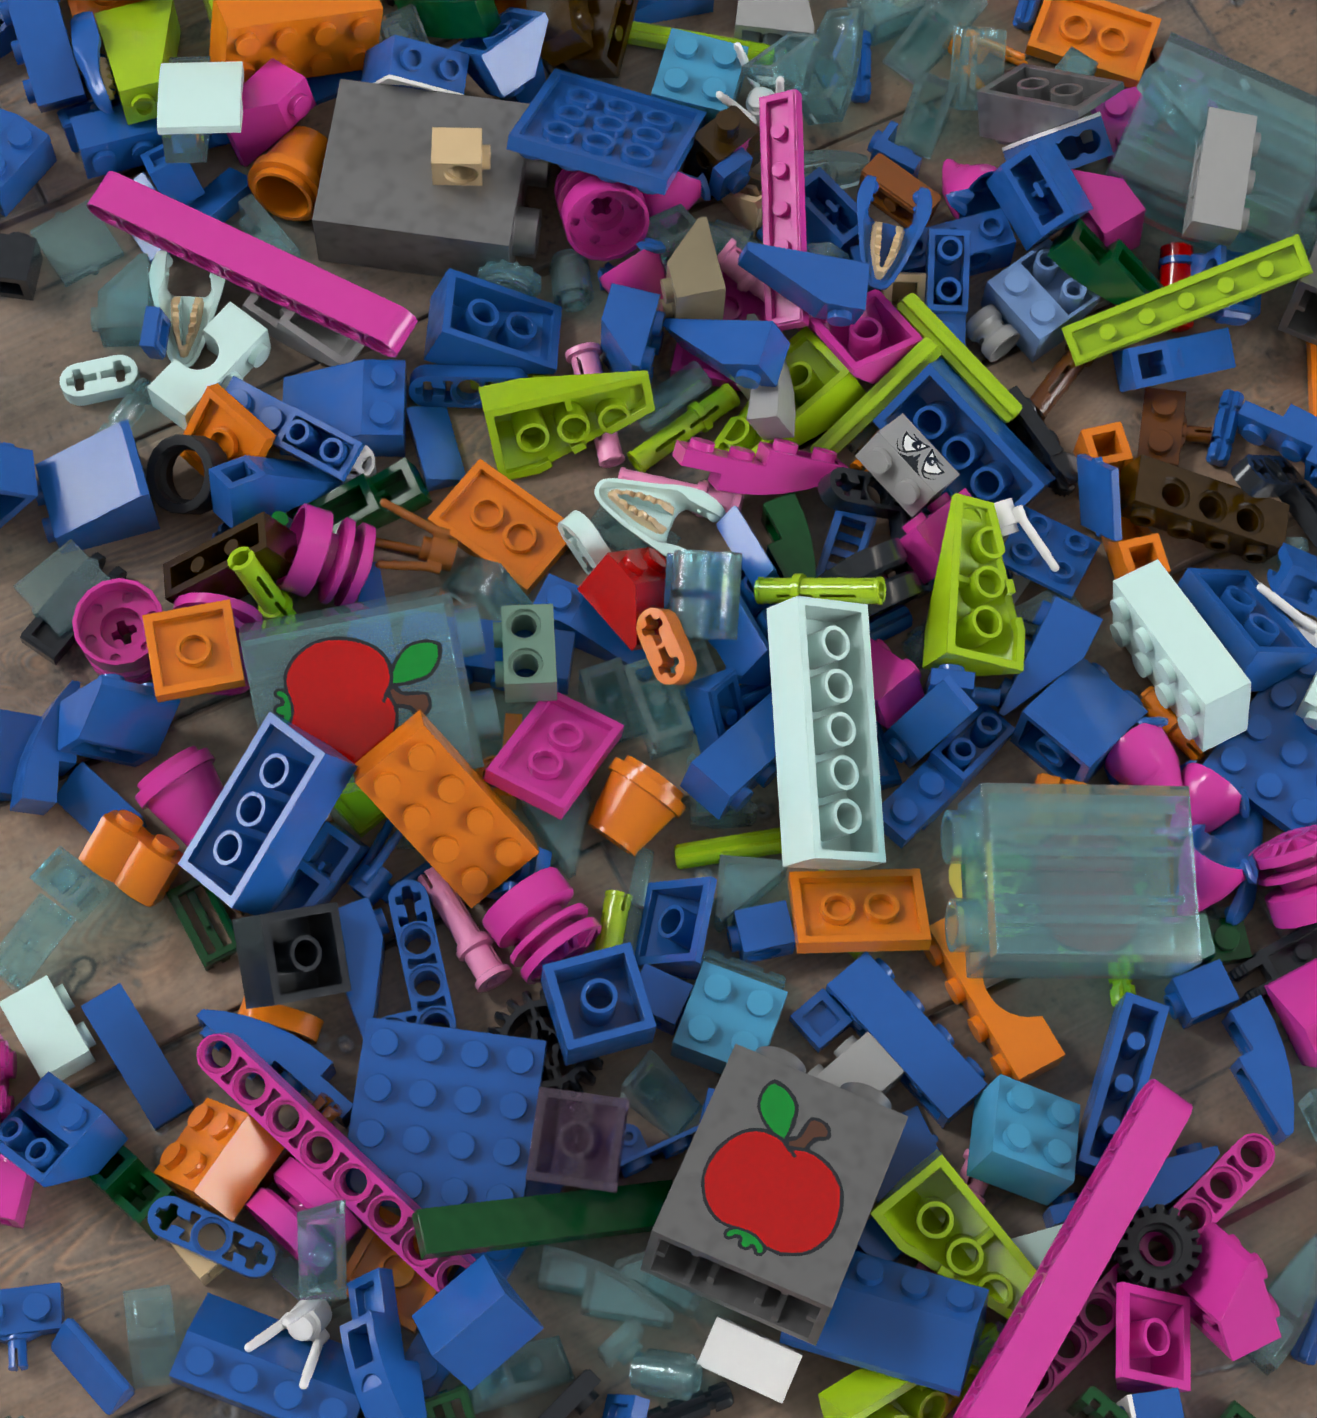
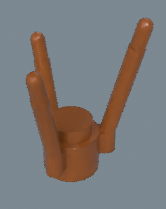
(435, 551)

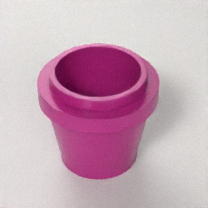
(181, 791)

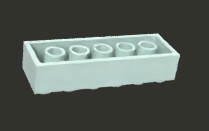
(825, 734)

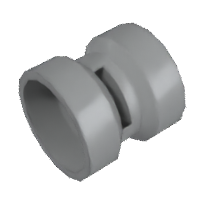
(990, 332)

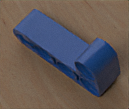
(420, 966)

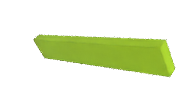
(1187, 300)

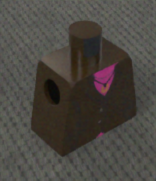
(720, 139)

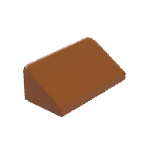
(896, 190)

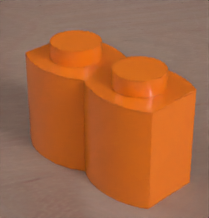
(132, 857)

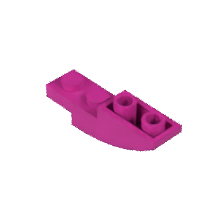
(774, 469)

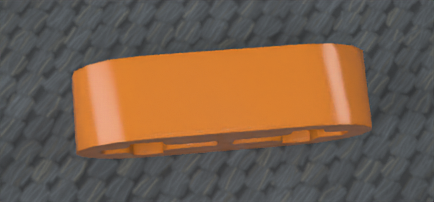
(665, 647)
(292, 1020)

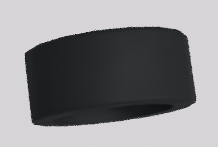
(160, 472)

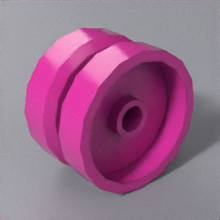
(303, 1192)

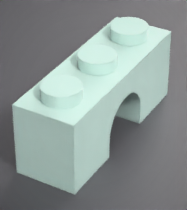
(239, 347)

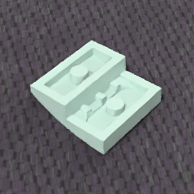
(200, 98)

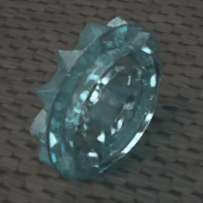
(512, 276)

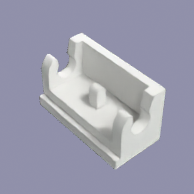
(750, 1359)

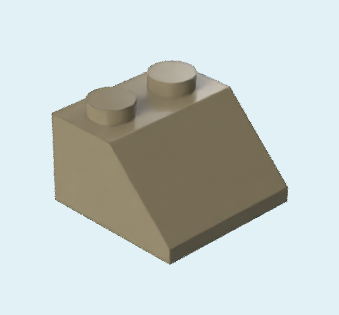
(694, 278)

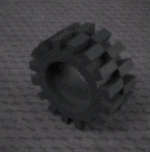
(1184, 1246)

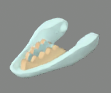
(186, 313)
(652, 508)

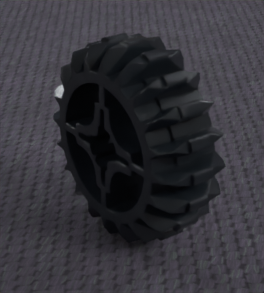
(533, 1013)

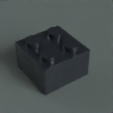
(291, 955)

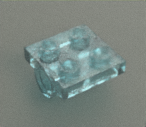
(704, 592)

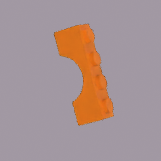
(1138, 543)
(1019, 1044)

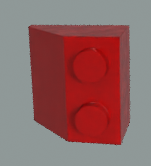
(625, 587)

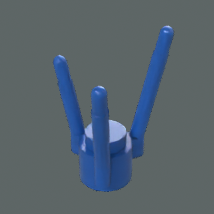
(371, 877)

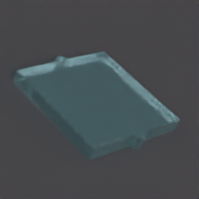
(76, 244)
(59, 585)

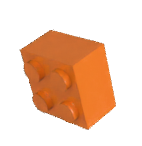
(219, 1158)

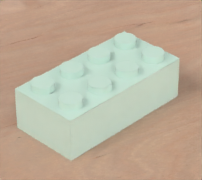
(1180, 656)

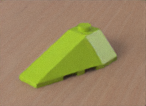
(821, 393)
(553, 415)
(971, 600)
(950, 1231)
(882, 1396)

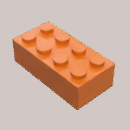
(301, 34)
(445, 809)

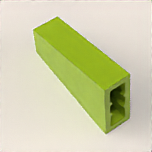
(135, 45)

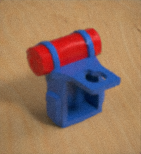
(1180, 262)

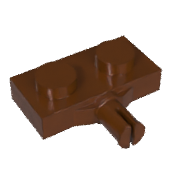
(1165, 426)

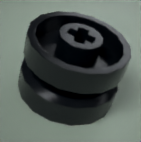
(880, 562)

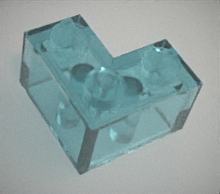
(662, 706)

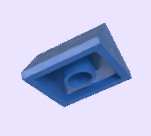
(676, 925)
(476, 1323)

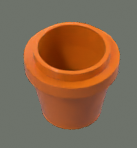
(290, 174)
(634, 805)

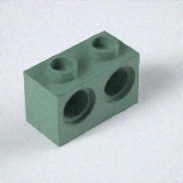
(526, 653)

